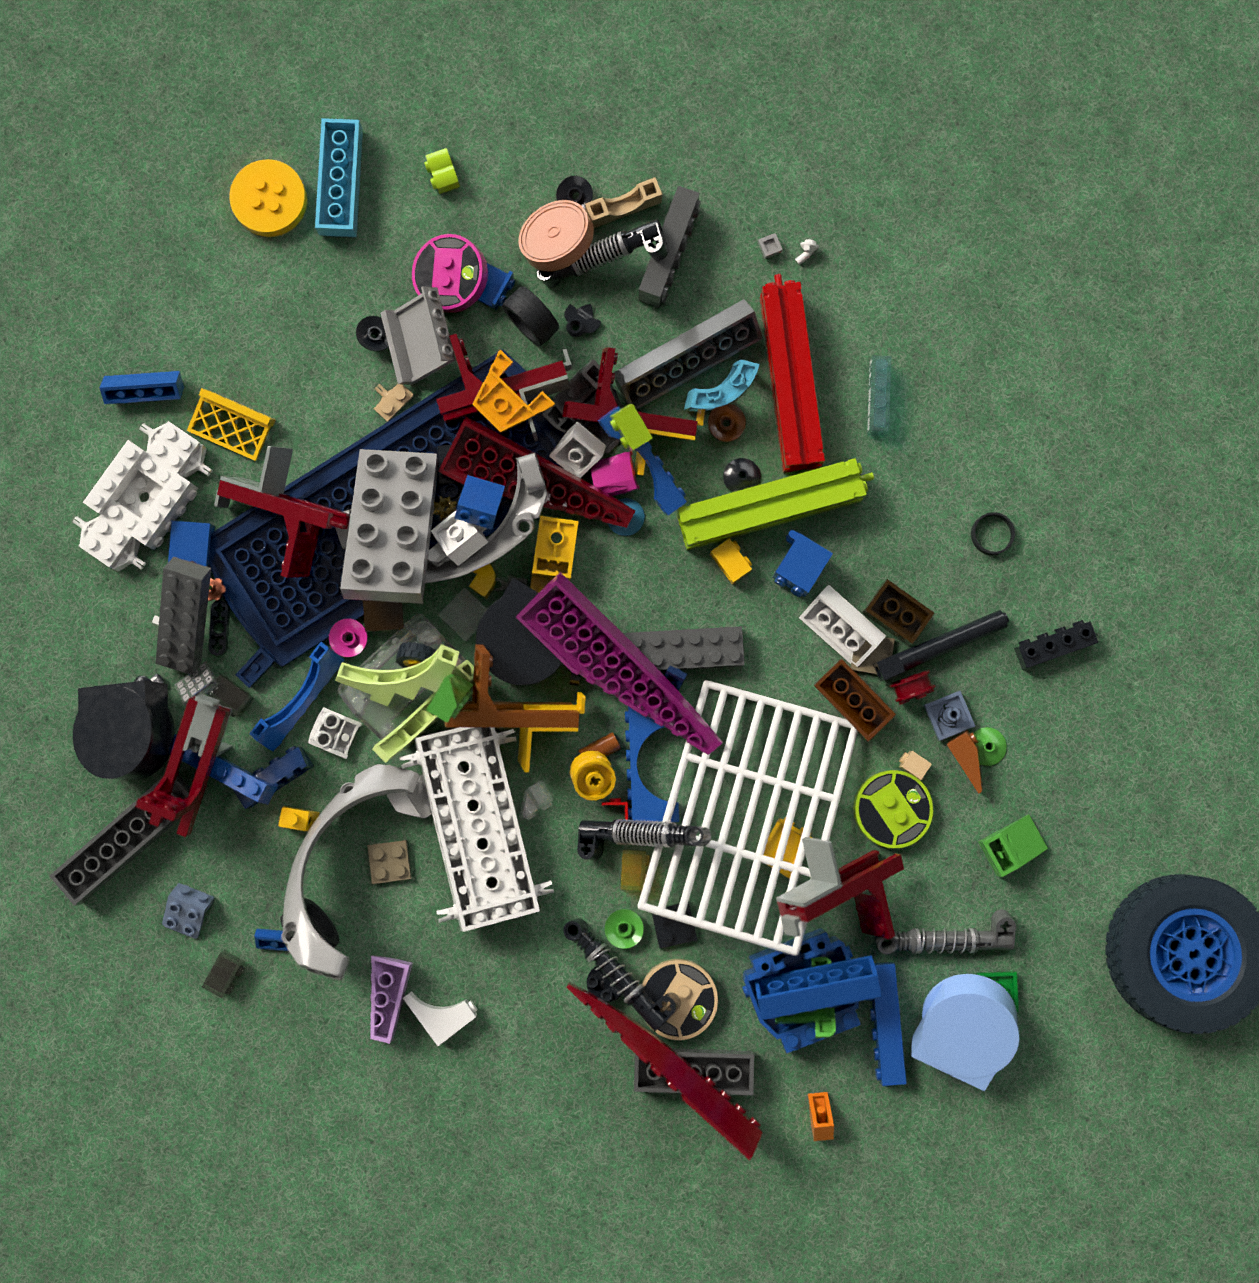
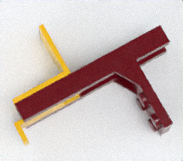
(605, 403)

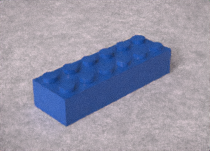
(817, 987)

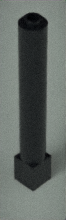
(941, 645)

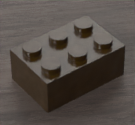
(898, 612)

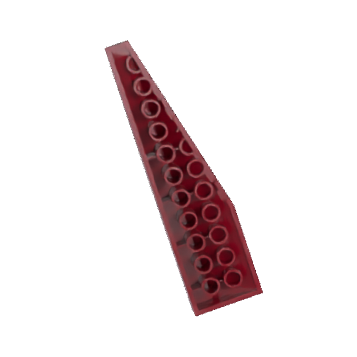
(680, 1076)

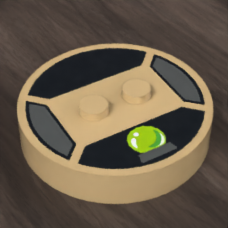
(696, 994)

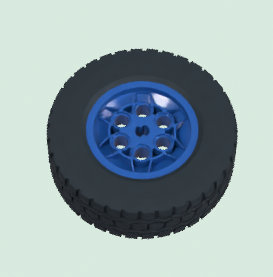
(1143, 959)

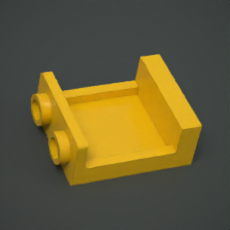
(792, 844)

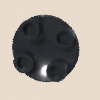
(601, 986)

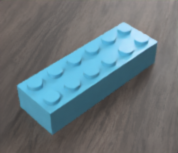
(339, 177)

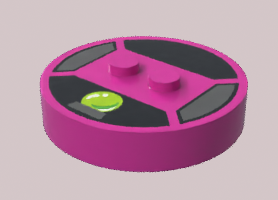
(454, 268)

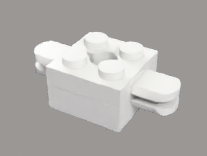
(449, 534)

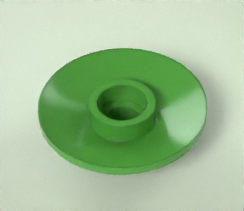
(998, 743)
(631, 936)

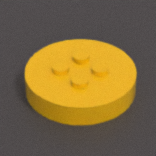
(268, 198)

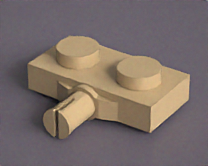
(392, 401)

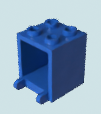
(801, 564)

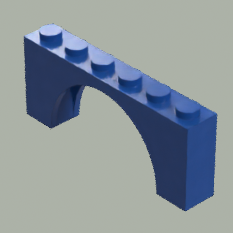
(644, 804)

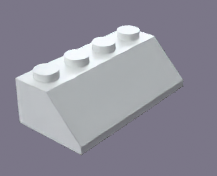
(841, 625)

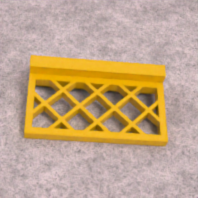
(232, 408)

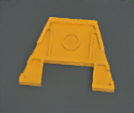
(501, 404)

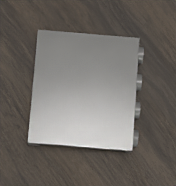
(418, 337)

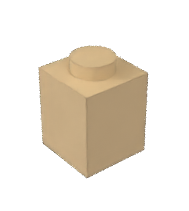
(914, 764)

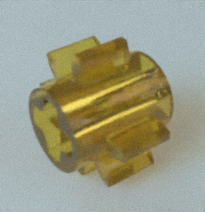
(441, 505)

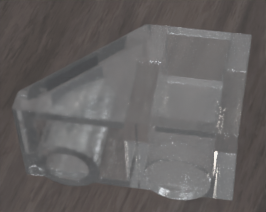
(534, 798)

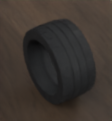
(530, 316)
(321, 923)

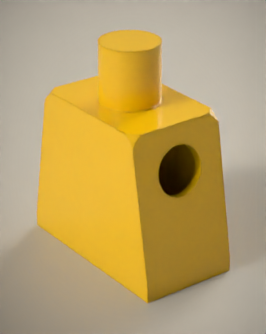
(297, 818)

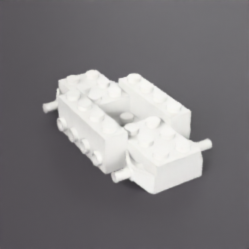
(116, 496)

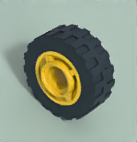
(413, 653)

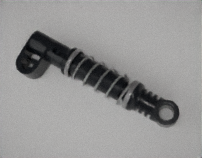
(634, 994)

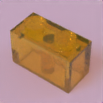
(633, 869)

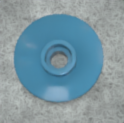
(636, 521)

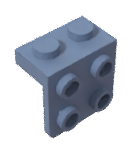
(186, 910)

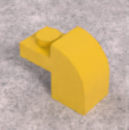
(484, 581)

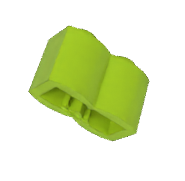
(442, 170)

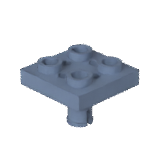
(955, 713)

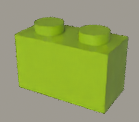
(630, 427)

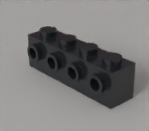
(1055, 645)

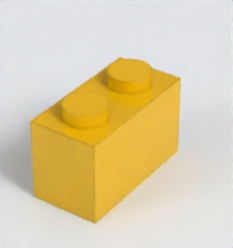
(731, 560)

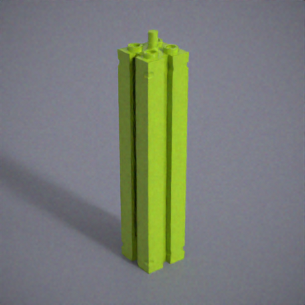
(772, 503)

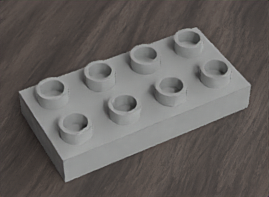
(390, 526)

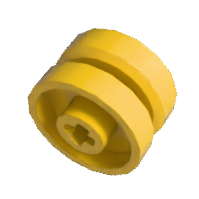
(592, 775)

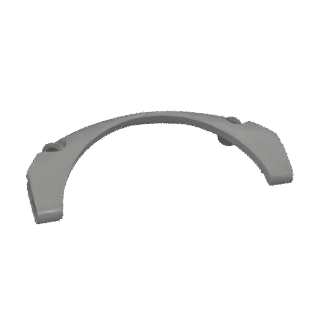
(526, 505)
(307, 946)

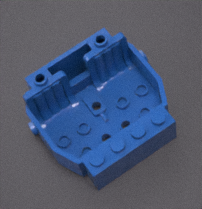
(799, 1034)

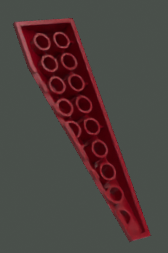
(493, 457)

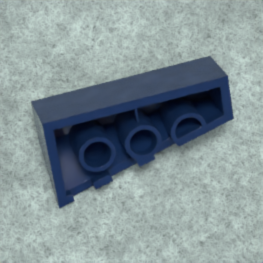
(280, 772)

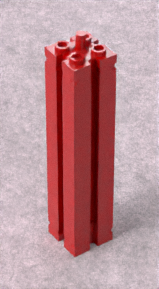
(791, 376)

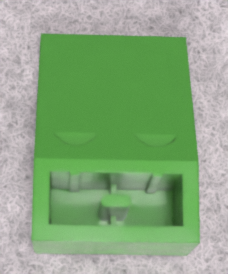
(1013, 846)

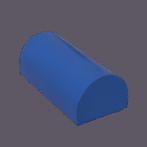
(269, 939)

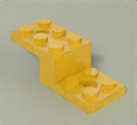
(553, 557)

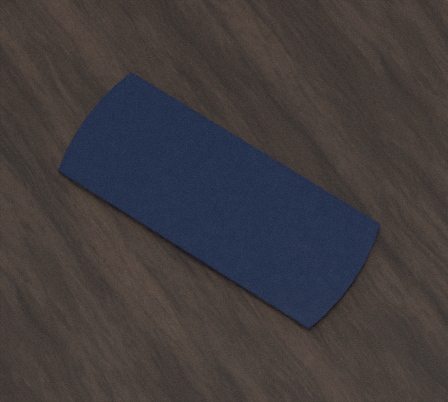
(249, 551)

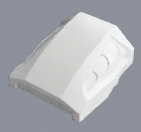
(333, 732)

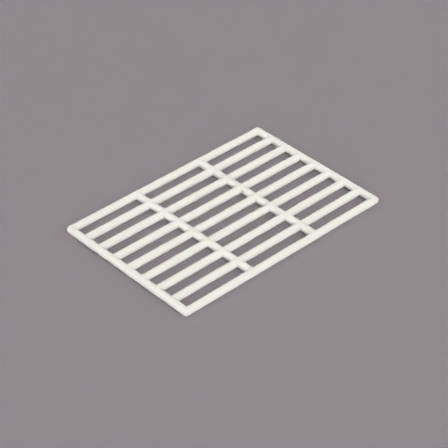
(739, 851)

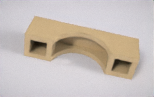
(608, 210)

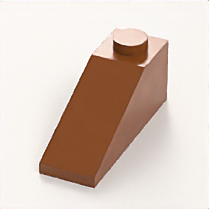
(966, 752)

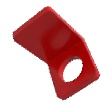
(617, 801)

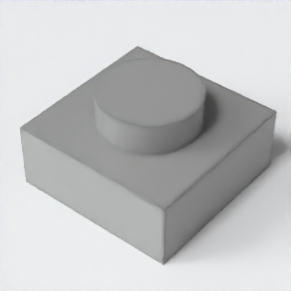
(770, 245)

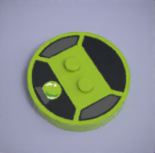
(893, 809)

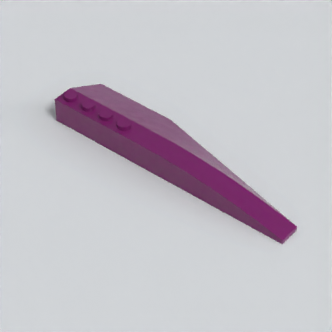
(606, 657)

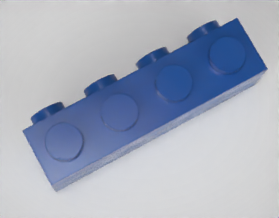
(141, 387)

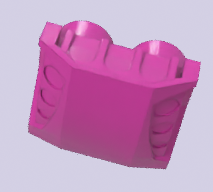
(615, 474)

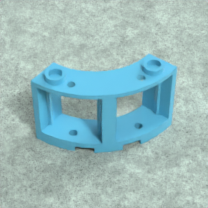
(732, 387)

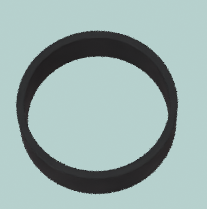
(1008, 522)

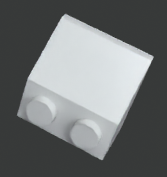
(578, 450)

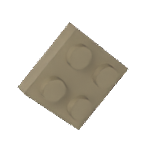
(389, 862)

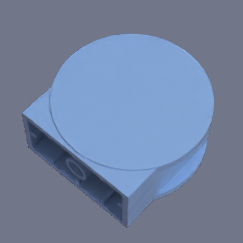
(967, 1029)

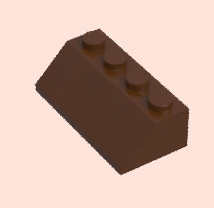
(854, 699)

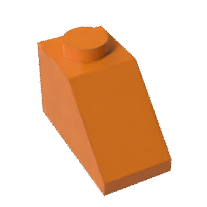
(821, 1116)

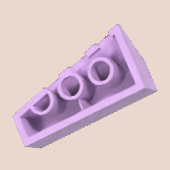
(388, 989)

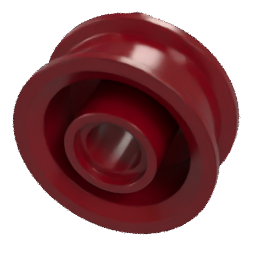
(912, 687)

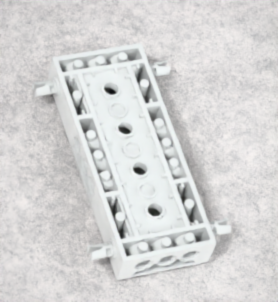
(460, 828)

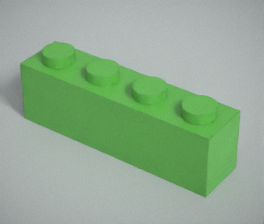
(450, 697)

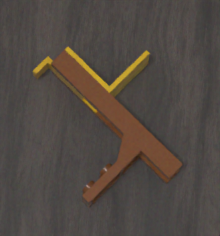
(522, 715)

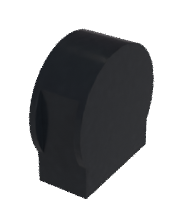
(515, 651)
(123, 729)

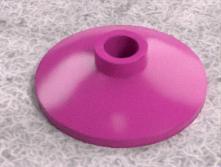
(338, 639)

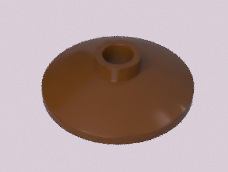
(733, 415)

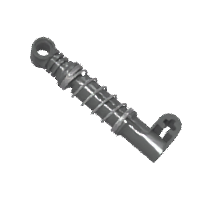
(954, 940)

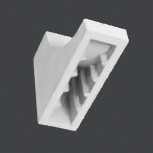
(441, 1021)

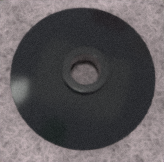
(573, 185)
(372, 326)
(734, 468)

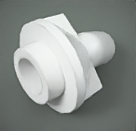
(809, 247)

